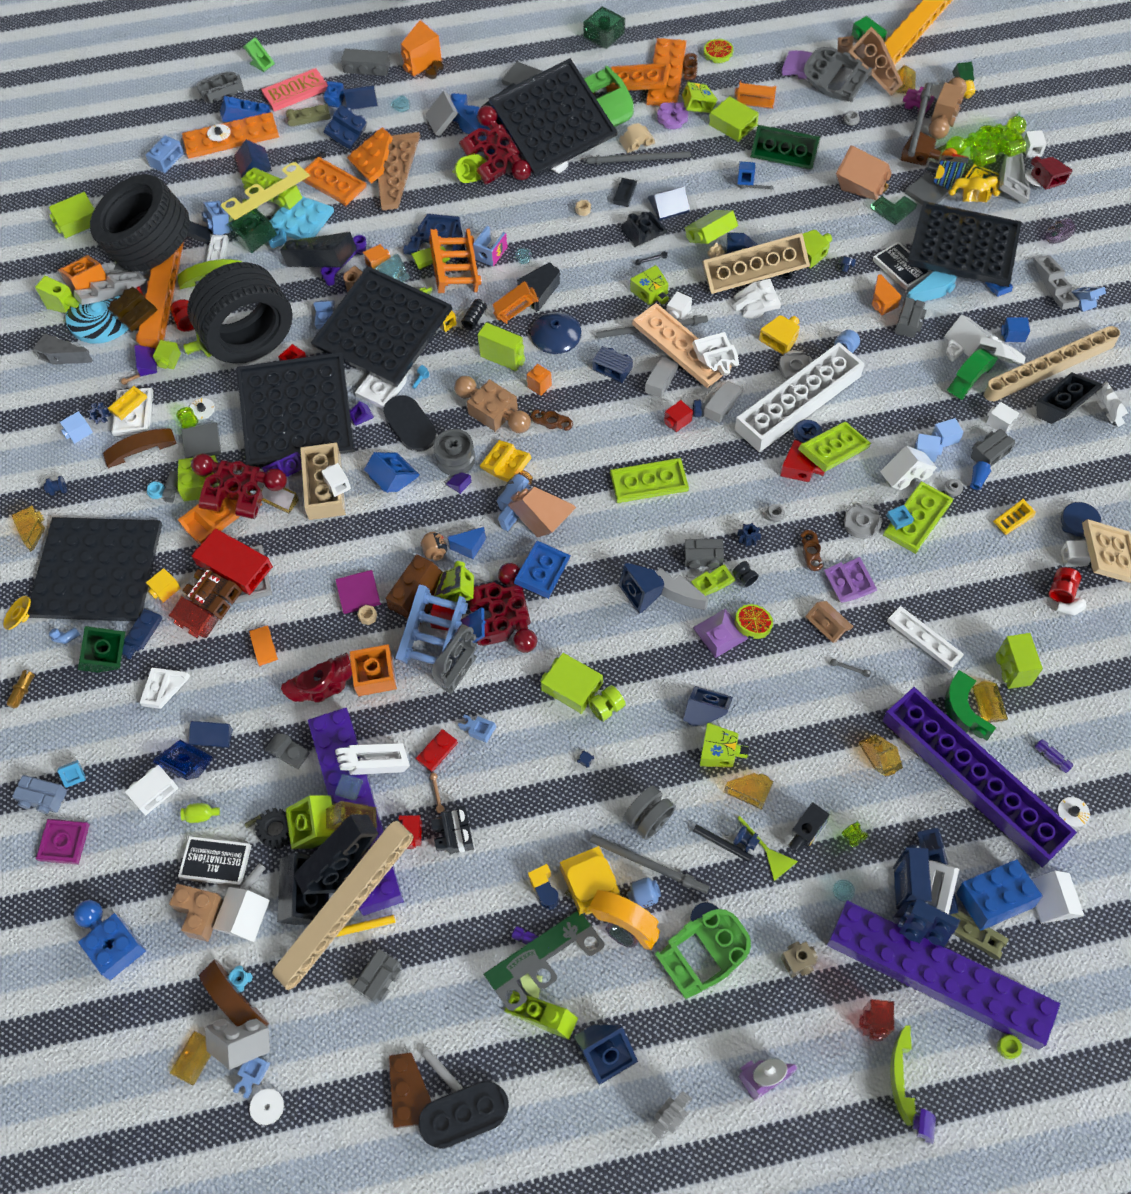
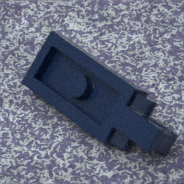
(140, 633)

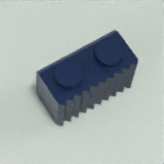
(612, 364)

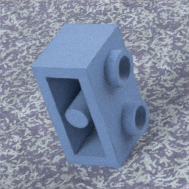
(164, 154)
(215, 217)

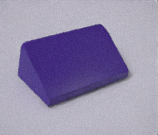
(145, 361)

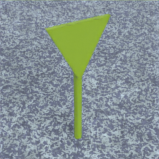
(778, 863)

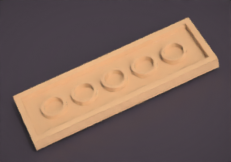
(675, 342)

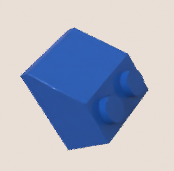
(390, 471)

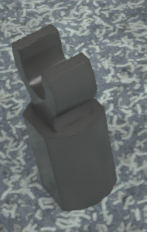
(171, 487)

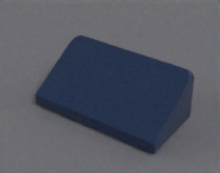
(210, 734)

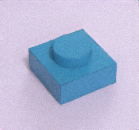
(279, 239)
(900, 517)
(71, 773)

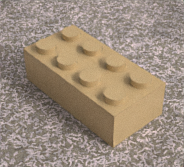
(317, 496)

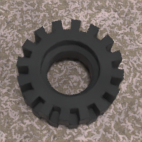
(263, 824)

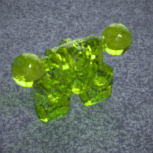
(991, 141)

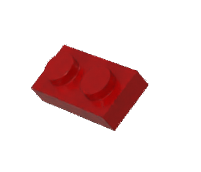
(436, 750)

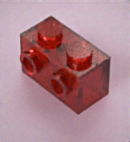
(193, 617)
(877, 1019)

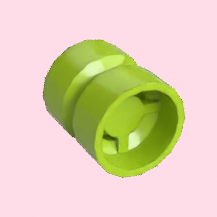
(609, 697)

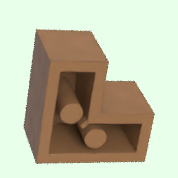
(200, 908)

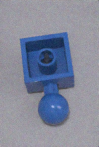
(105, 934)

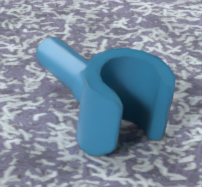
(423, 373)

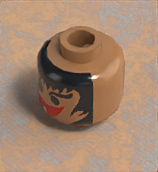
(434, 546)

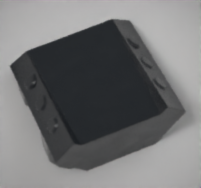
(642, 228)

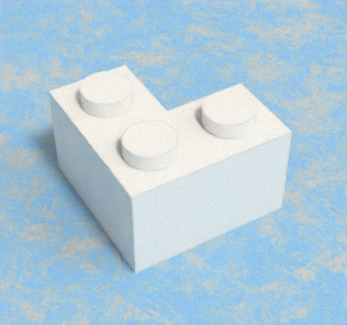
(906, 466)

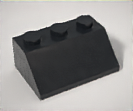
(1065, 397)
(293, 905)

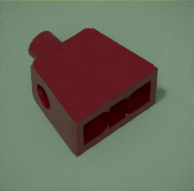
(1050, 172)

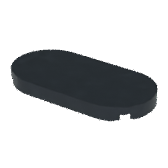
(409, 423)
(463, 1114)

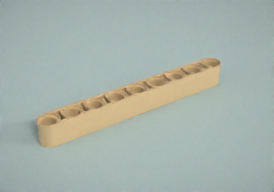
(1051, 363)
(342, 905)

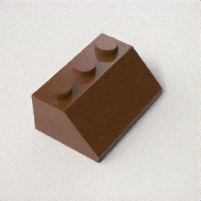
(419, 572)

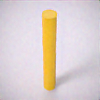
(374, 923)

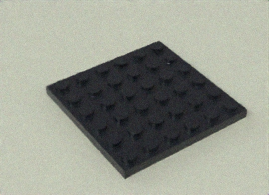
(552, 117)
(965, 244)
(382, 326)
(294, 407)
(95, 569)

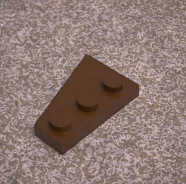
(407, 1090)

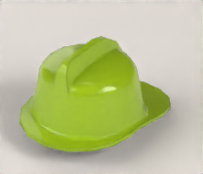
(466, 168)

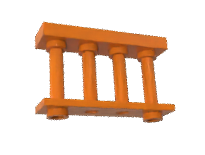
(440, 268)

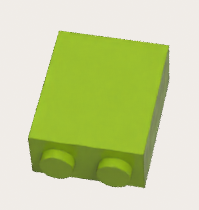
(733, 118)
(72, 215)
(711, 226)
(501, 346)
(571, 682)

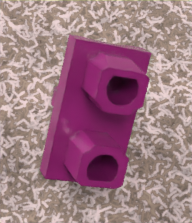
(913, 99)

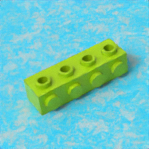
(285, 199)

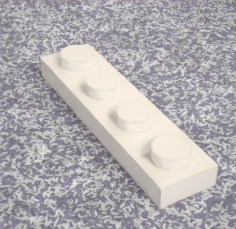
(925, 638)

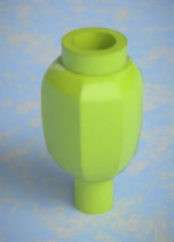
(198, 812)

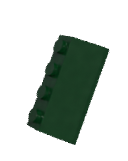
(785, 147)

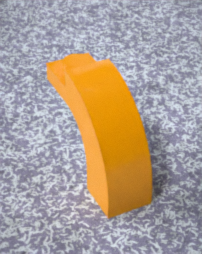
(626, 914)

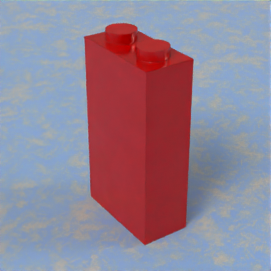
(232, 560)

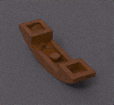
(137, 443)
(228, 996)

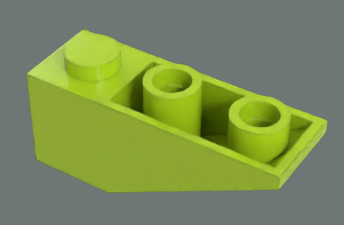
(544, 1015)

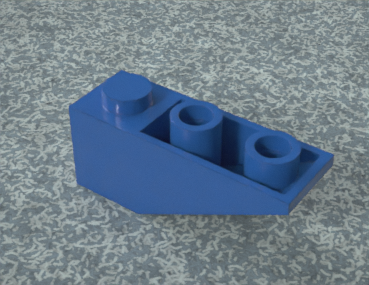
(238, 109)

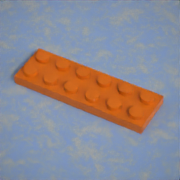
(671, 52)
(254, 129)

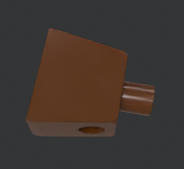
(924, 150)

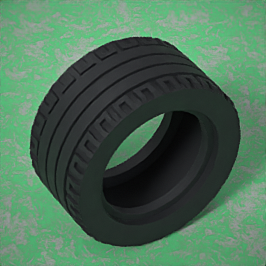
(140, 223)
(226, 291)

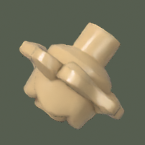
(716, 250)

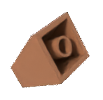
(863, 174)
(540, 510)

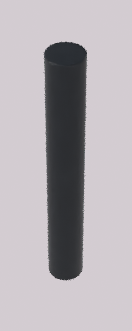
(722, 843)

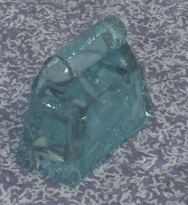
(394, 268)

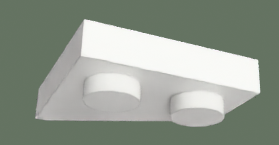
(162, 686)

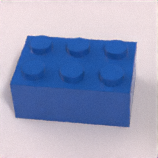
(999, 894)

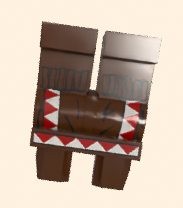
(206, 589)

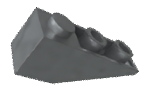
(60, 352)

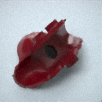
(333, 679)

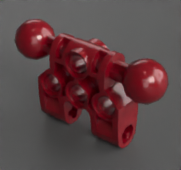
(472, 145)
(224, 474)
(511, 618)

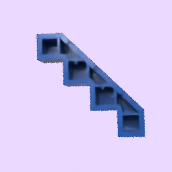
(467, 117)

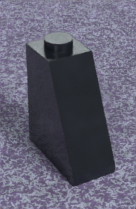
(543, 281)

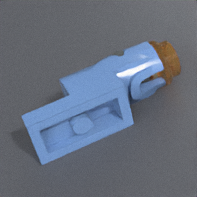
(517, 483)

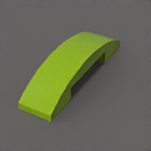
(189, 276)
(905, 1105)

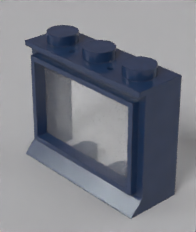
(912, 878)

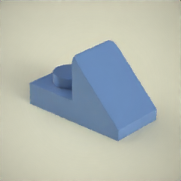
(1087, 296)
(323, 312)

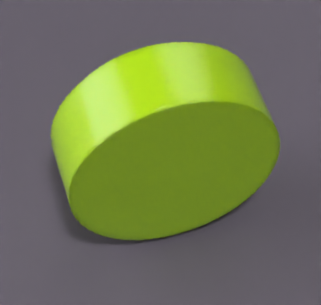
(1009, 1047)

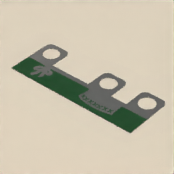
(535, 956)

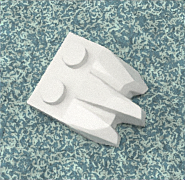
(757, 299)
(1002, 351)
(716, 353)
(1111, 402)

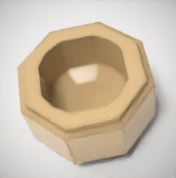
(583, 207)
(367, 614)

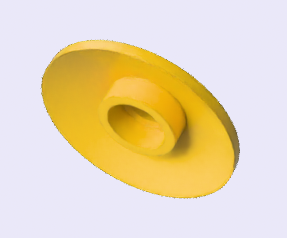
(17, 613)

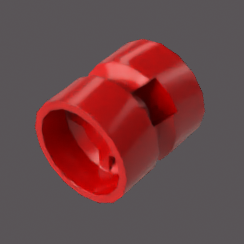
(180, 315)
(1065, 585)

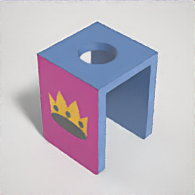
(494, 253)

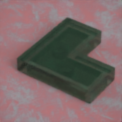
(894, 212)

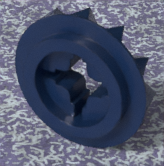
(805, 426)

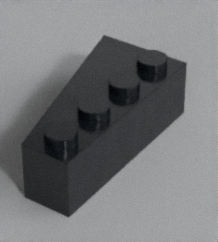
(319, 251)
(337, 856)

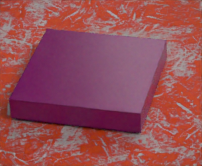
(357, 591)
(62, 841)

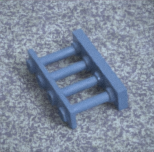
(418, 615)

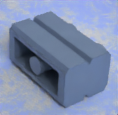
(39, 794)

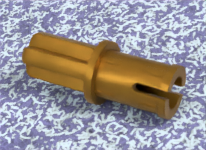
(20, 689)

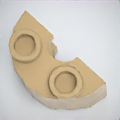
(636, 136)

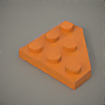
(371, 155)

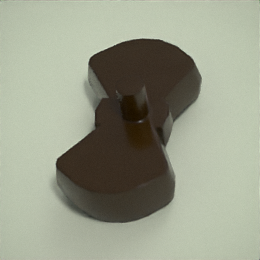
(432, 73)

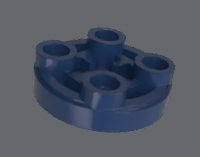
(1075, 515)

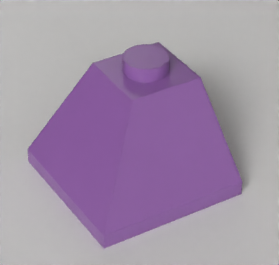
(719, 633)
(752, 1087)

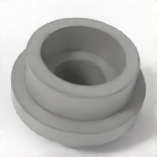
(851, 118)
(950, 491)
(775, 508)

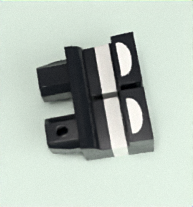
(456, 830)

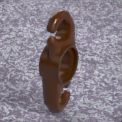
(690, 62)
(557, 424)
(808, 556)

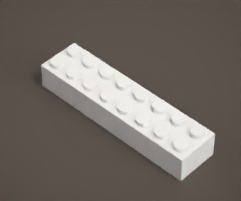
(799, 397)

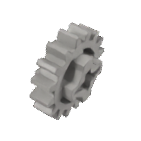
(671, 1115)

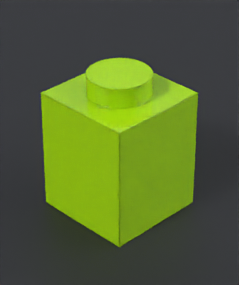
(167, 354)

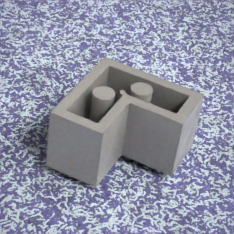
(238, 1044)

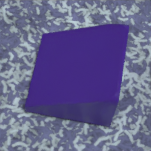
(361, 413)
(459, 482)

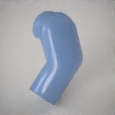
(61, 637)

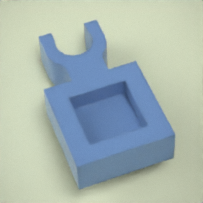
(478, 729)
(252, 1072)

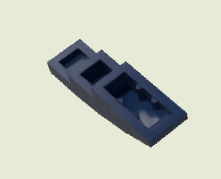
(933, 841)

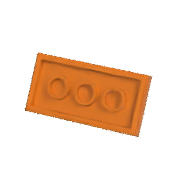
(642, 76)
(333, 181)

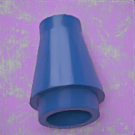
(980, 474)

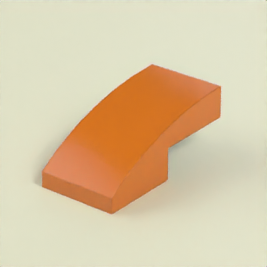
(263, 645)

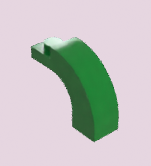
(970, 371)
(959, 710)

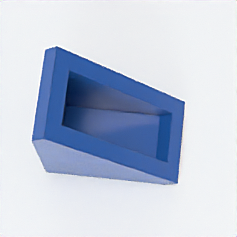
(468, 542)

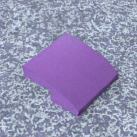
(795, 63)
(850, 580)

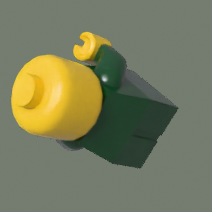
(966, 72)

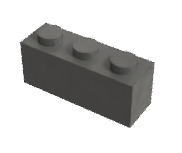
(365, 62)

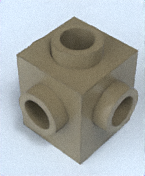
(793, 956)

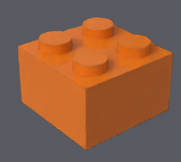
(82, 272)
(373, 670)

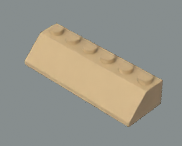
(756, 263)

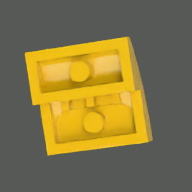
(505, 461)

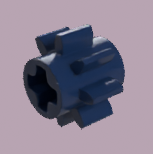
(103, 410)
(749, 534)

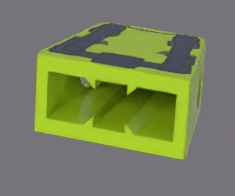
(456, 583)

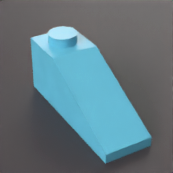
(933, 287)

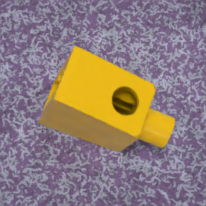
(780, 333)

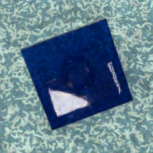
(184, 760)

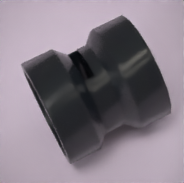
(745, 574)

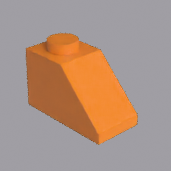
(885, 296)

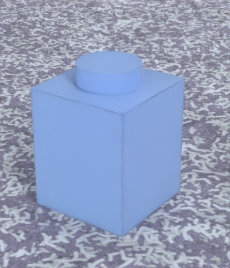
(75, 427)
(948, 431)
(929, 445)

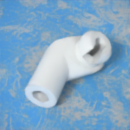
(1073, 608)

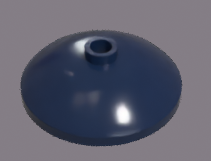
(556, 333)

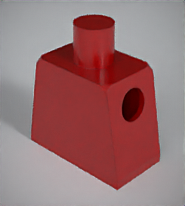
(799, 466)

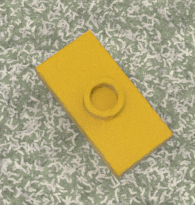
(127, 402)

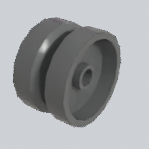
(454, 452)
(649, 812)

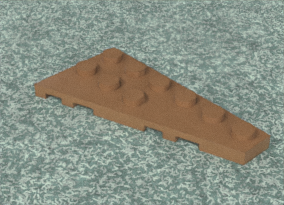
(397, 169)

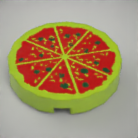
(718, 50)
(753, 621)

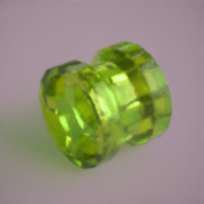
(187, 417)
(855, 834)

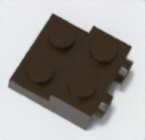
(131, 308)

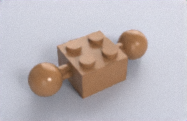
(947, 107)
(492, 405)

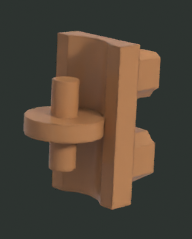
(845, 44)

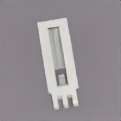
(377, 759)
(943, 883)

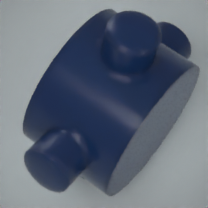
(585, 759)

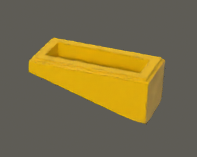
(1025, 507)

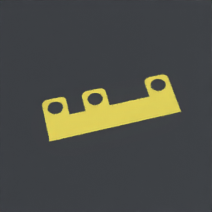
(262, 195)

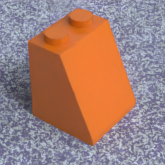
(420, 49)

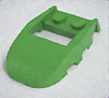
(616, 104)
(724, 940)

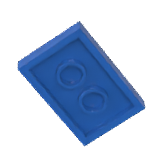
(542, 569)

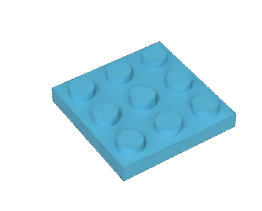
(303, 219)

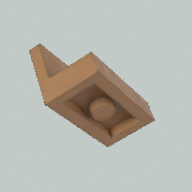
(828, 621)

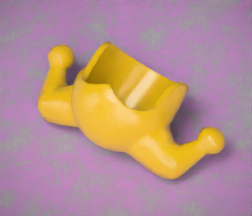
(975, 189)

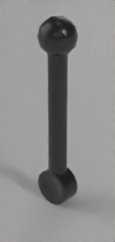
(322, 154)
(663, 255)

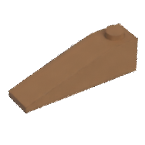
(874, 54)

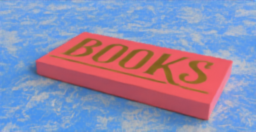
(294, 89)

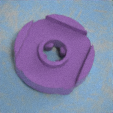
(668, 109)

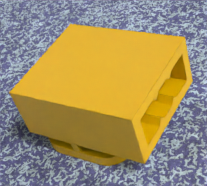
(586, 875)

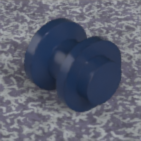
(57, 485)
(750, 841)

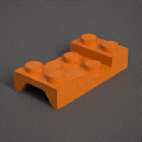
(201, 522)

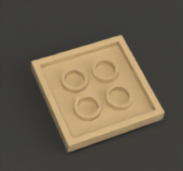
(1108, 550)

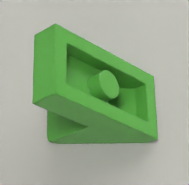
(260, 58)

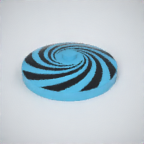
(94, 322)

